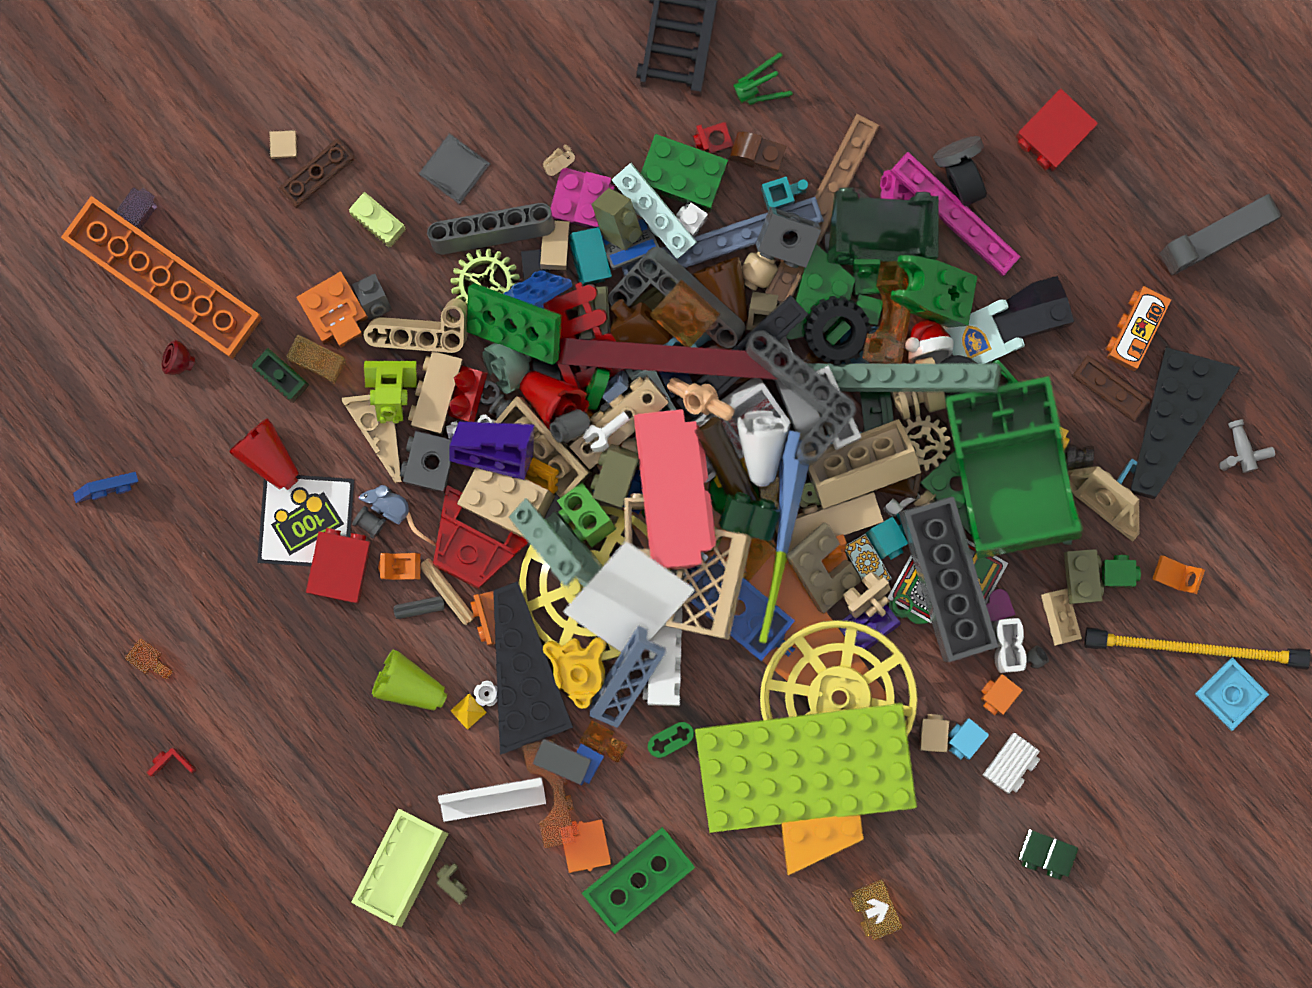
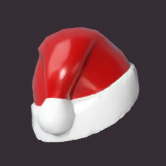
(927, 340)

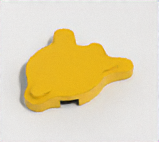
(578, 669)

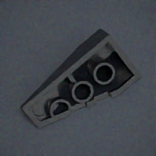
(1035, 311)

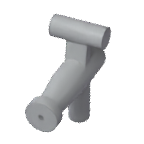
(1246, 455)

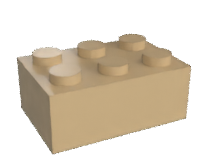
(498, 495)

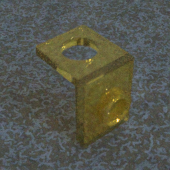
(758, 554)

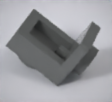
(372, 297)

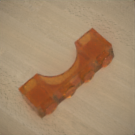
(888, 341)
(557, 827)

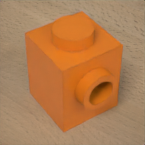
(999, 695)

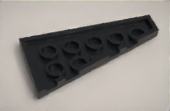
(1180, 405)

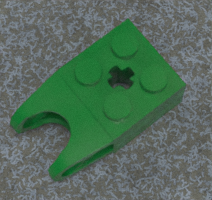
(936, 291)

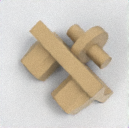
(871, 600)

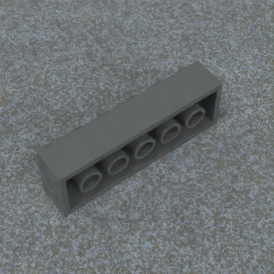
(948, 579)

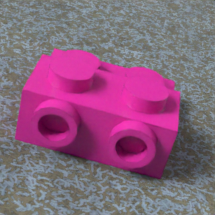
(575, 195)

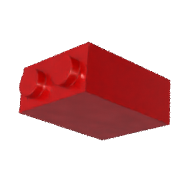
(1056, 130)
(338, 566)

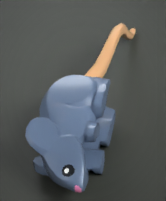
(392, 506)

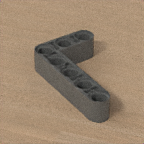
(1190, 250)
(659, 276)
(805, 391)

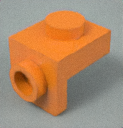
(399, 566)

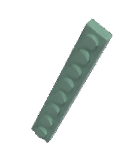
(914, 377)

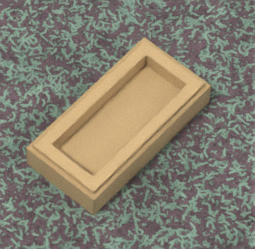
(555, 247)

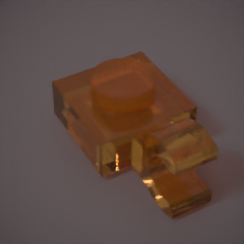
(146, 658)
(600, 739)

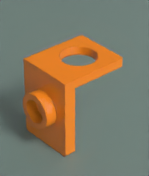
(1177, 575)

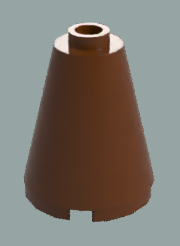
(727, 284)

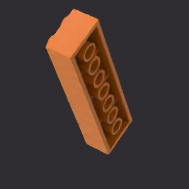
(161, 277)

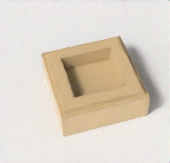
(283, 144)

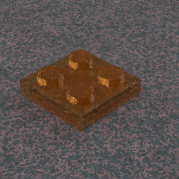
(685, 314)

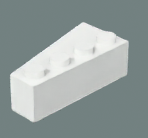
(665, 681)

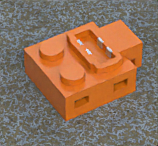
(333, 310)

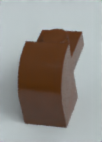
(754, 149)

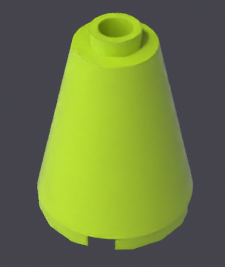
(407, 684)

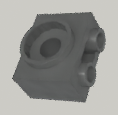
(795, 250)
(415, 470)

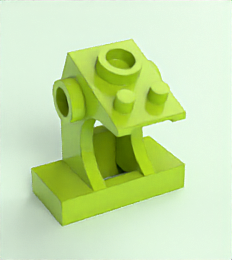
(389, 380)

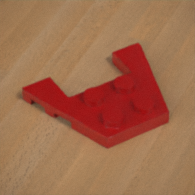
(468, 552)

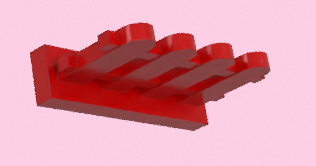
(571, 327)

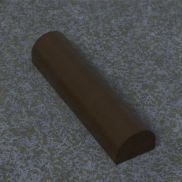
(724, 458)

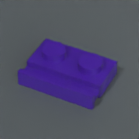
(881, 624)

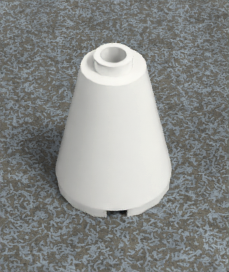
(762, 444)

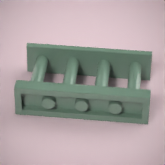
(556, 544)

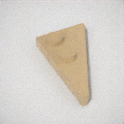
(379, 435)

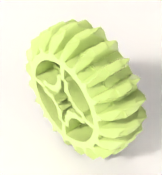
(490, 271)

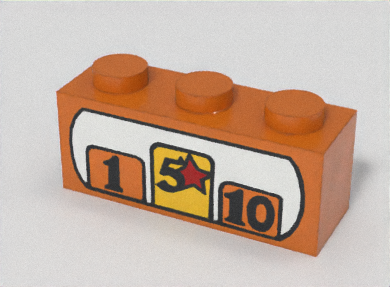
(1137, 328)

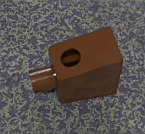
(637, 325)

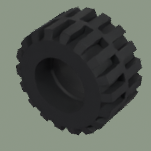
(821, 315)

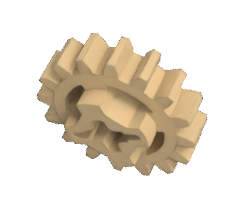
(935, 446)

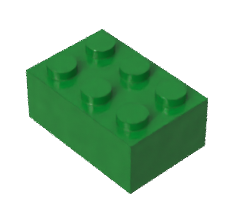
(683, 172)

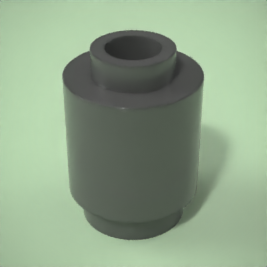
(570, 426)

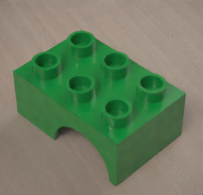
(1013, 467)

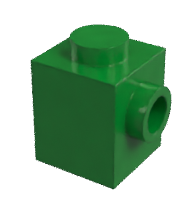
(1120, 572)

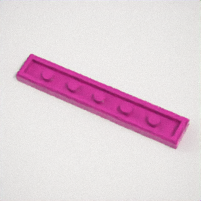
(956, 216)

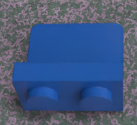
(539, 288)

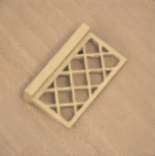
(728, 592)

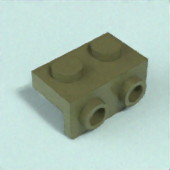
(1083, 576)

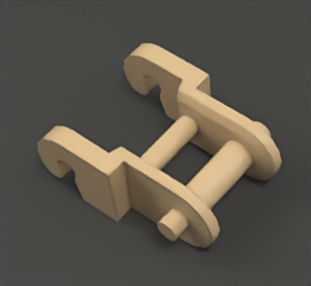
(558, 160)

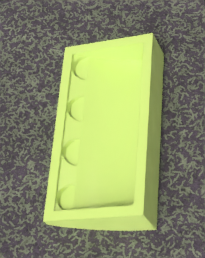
(399, 868)

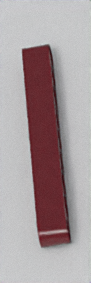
(662, 358)

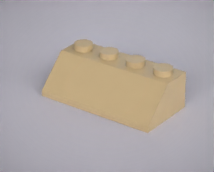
(546, 448)
(873, 462)

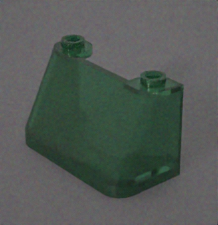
(882, 227)

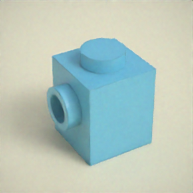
(966, 739)

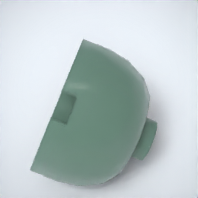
(507, 366)

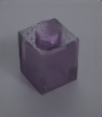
(137, 207)

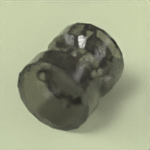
(1076, 457)

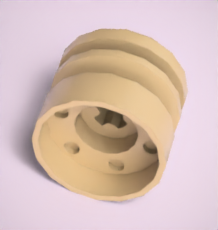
(933, 400)

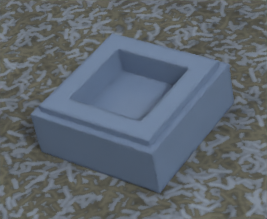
(616, 386)

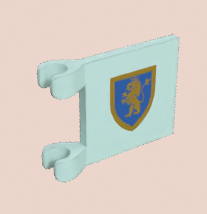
(981, 337)

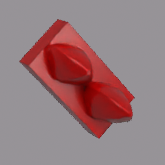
(467, 393)

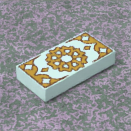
(865, 558)

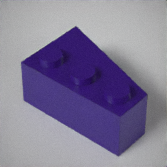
(494, 447)

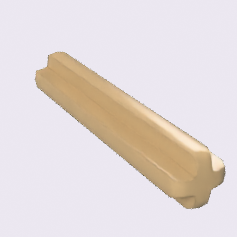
(447, 591)

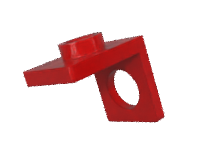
(703, 142)
(163, 758)

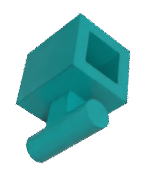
(780, 193)
(888, 538)

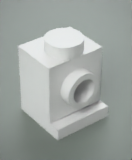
(692, 218)

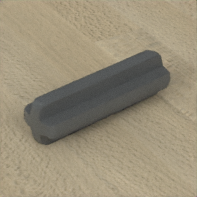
(419, 607)

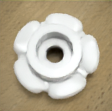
(484, 700)

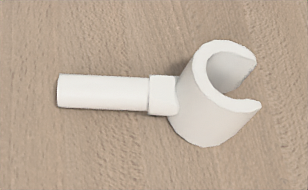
(894, 507)

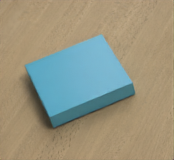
(1231, 694)

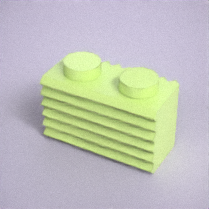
(377, 219)

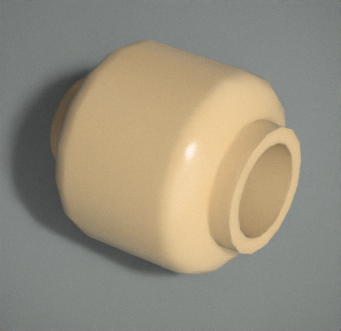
(758, 271)

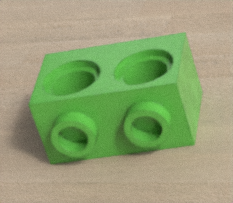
(587, 514)

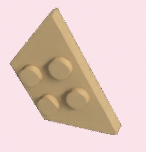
(1107, 498)

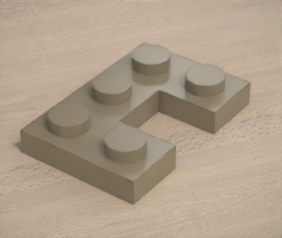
(823, 587)

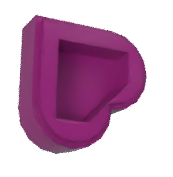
(999, 605)

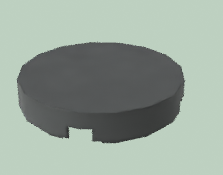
(957, 150)

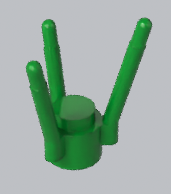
(747, 87)

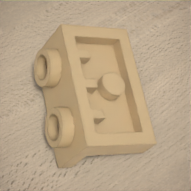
(1061, 617)

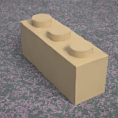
(435, 393)

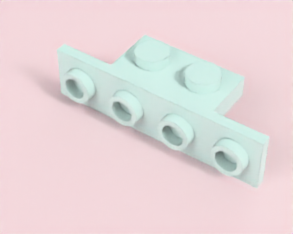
(654, 211)

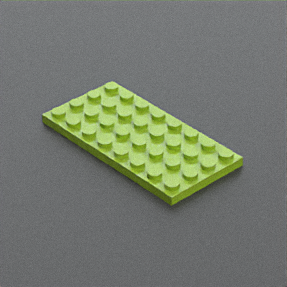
(806, 767)

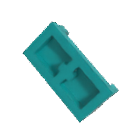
(589, 256)

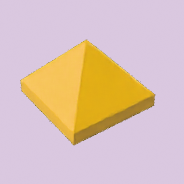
(468, 711)

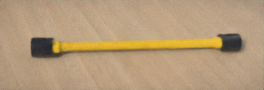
(1296, 658)

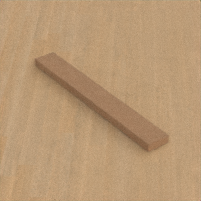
(838, 176)

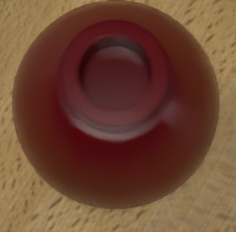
(176, 358)

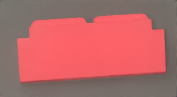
(673, 489)

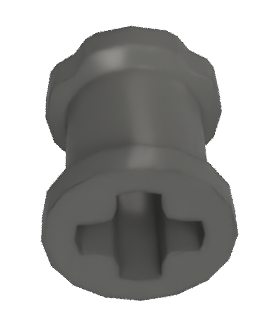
(368, 522)

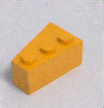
(818, 838)

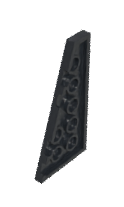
(526, 688)

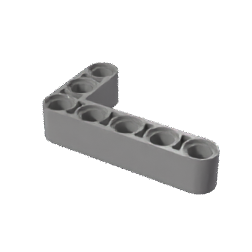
(800, 412)

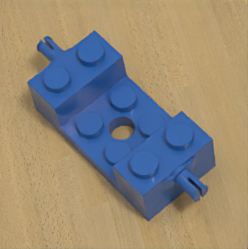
(747, 626)

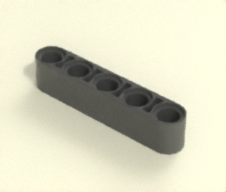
(503, 232)

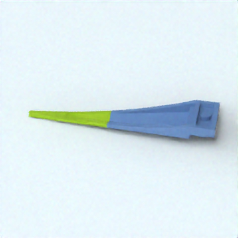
(791, 484)

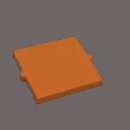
(589, 849)

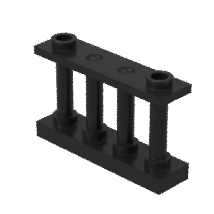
(697, 54)

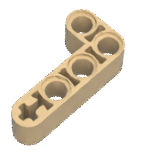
(416, 328)

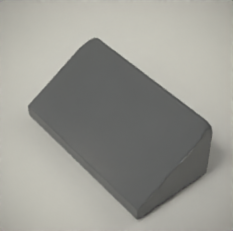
(562, 761)

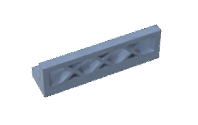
(620, 671)

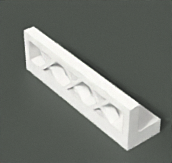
(492, 799)

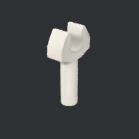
(604, 433)

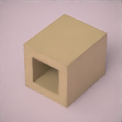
(934, 734)

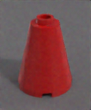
(552, 396)
(266, 455)

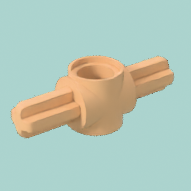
(700, 399)

